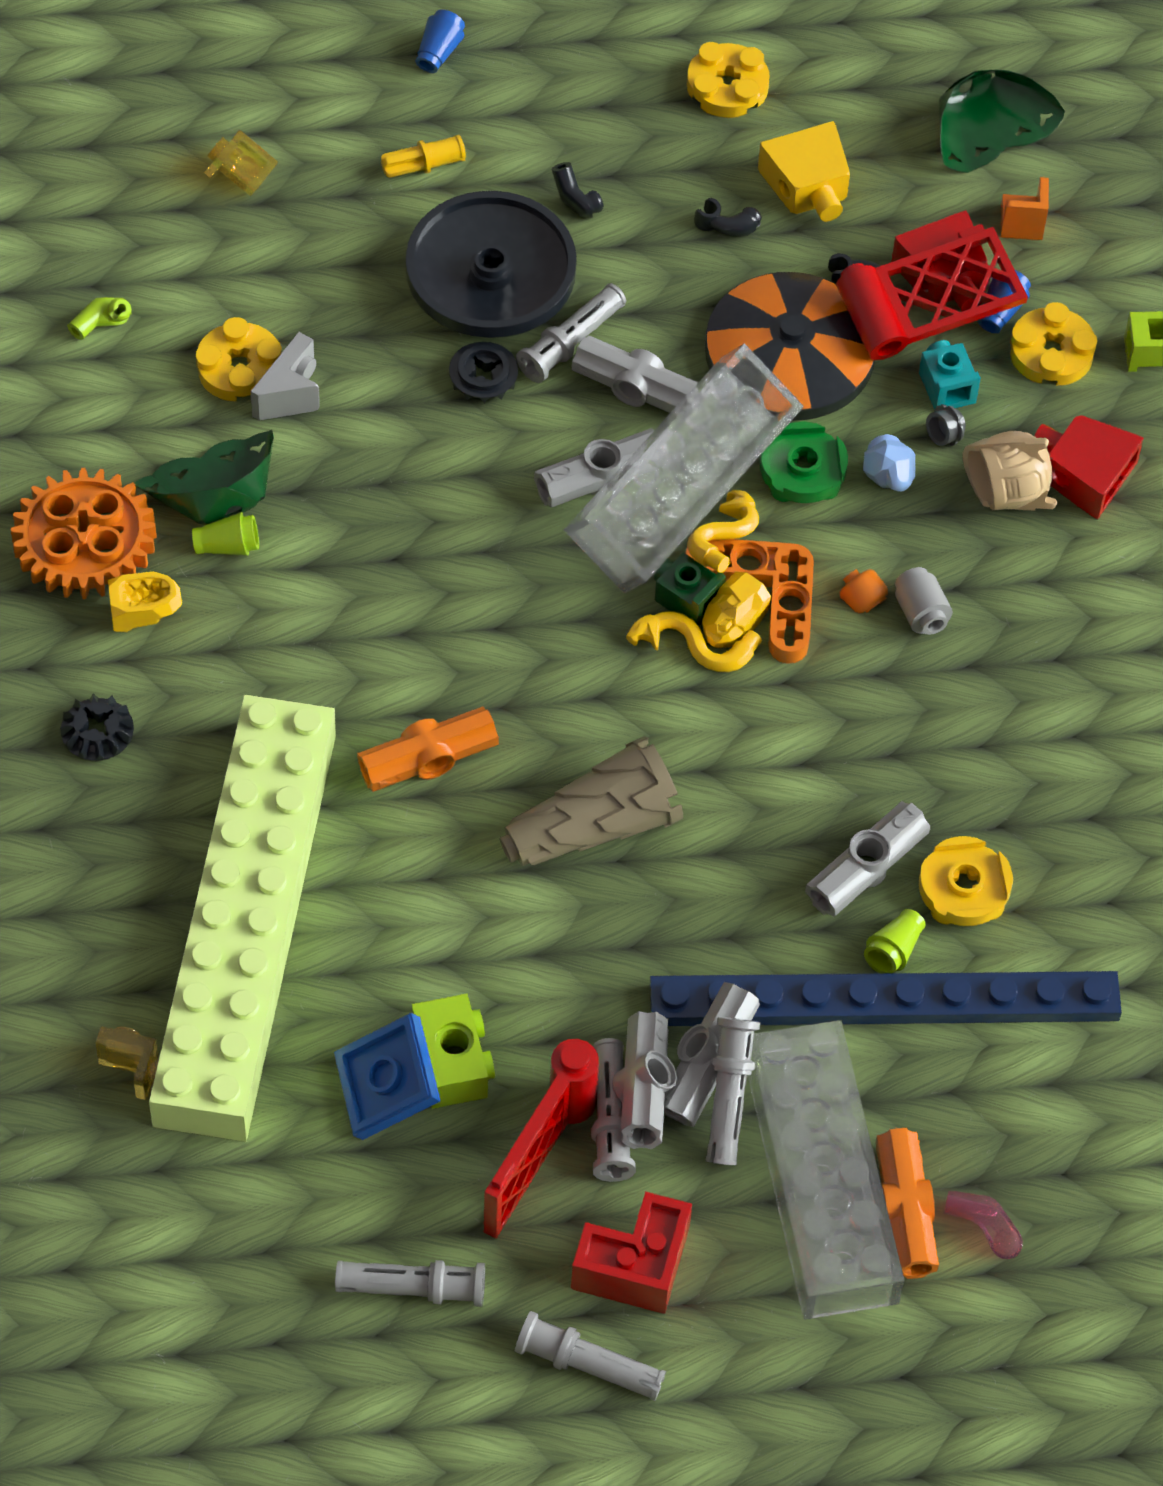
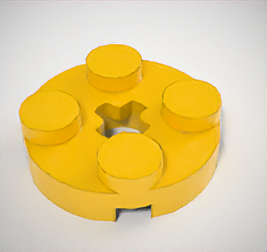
(732, 60)
(1056, 325)
(234, 340)
(960, 905)

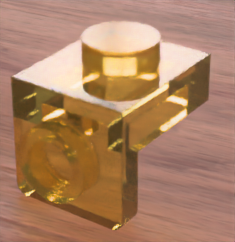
(129, 1051)

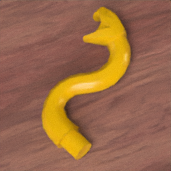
(737, 505)
(650, 626)

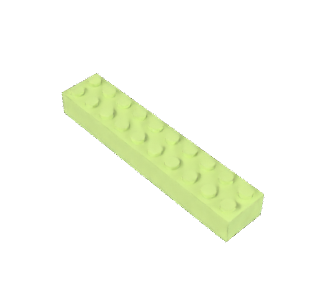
(243, 919)

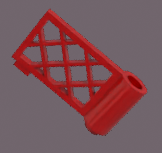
(877, 304)
(567, 1101)

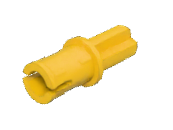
(423, 156)

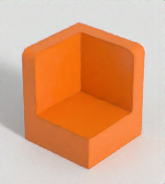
(1025, 215)

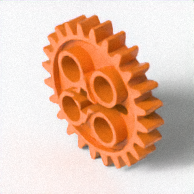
(83, 532)

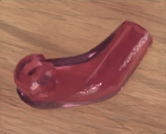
(990, 1217)

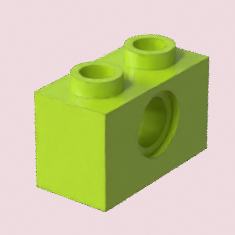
(454, 1023)

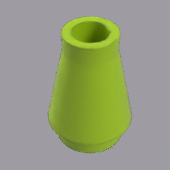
(227, 536)
(893, 944)

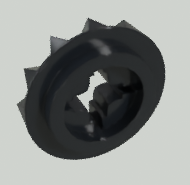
(487, 357)
(94, 744)

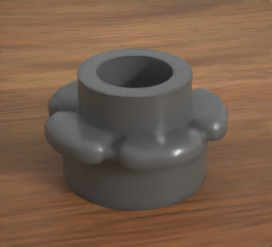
(945, 425)

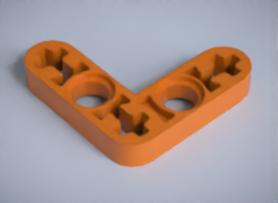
(774, 573)

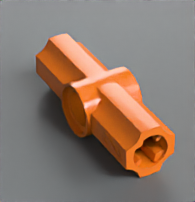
(428, 749)
(908, 1201)

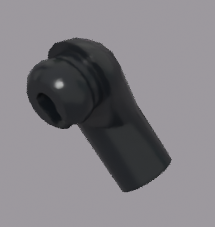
(572, 196)

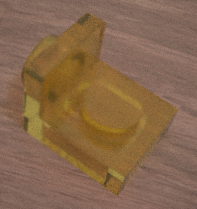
(241, 162)

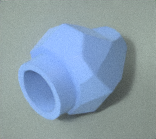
(889, 463)

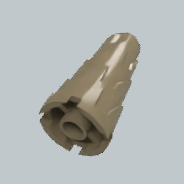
(608, 803)

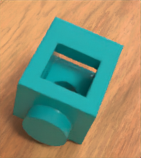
(949, 375)

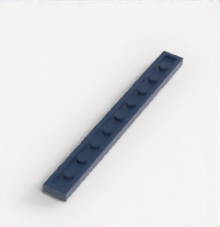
(899, 997)

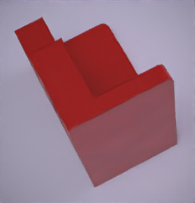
(639, 1265)

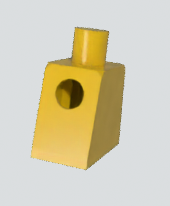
(807, 170)

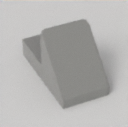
(286, 384)

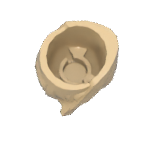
(1010, 471)

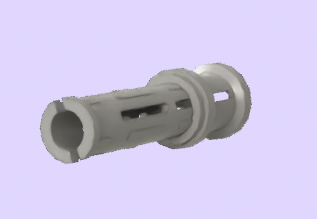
(559, 342)
(732, 1069)
(607, 1129)
(435, 1282)
(568, 1349)

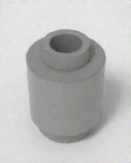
(922, 601)

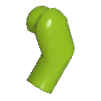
(100, 312)

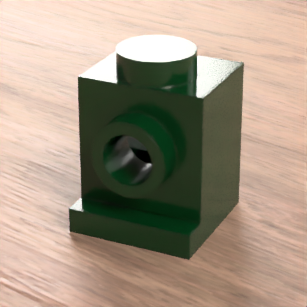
(686, 586)

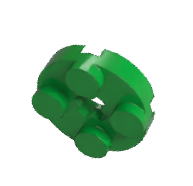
(799, 484)

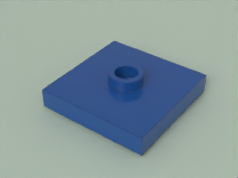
(387, 1076)

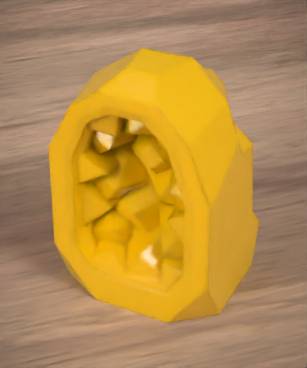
(142, 599)
(735, 610)

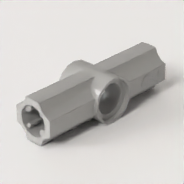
(632, 376)
(582, 473)
(851, 875)
(697, 1048)
(644, 1080)

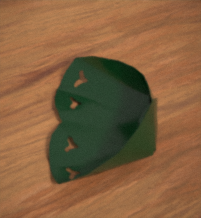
(992, 116)
(214, 485)

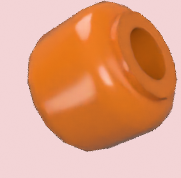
(863, 590)

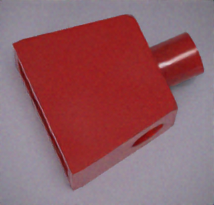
(933, 235)
(1090, 461)

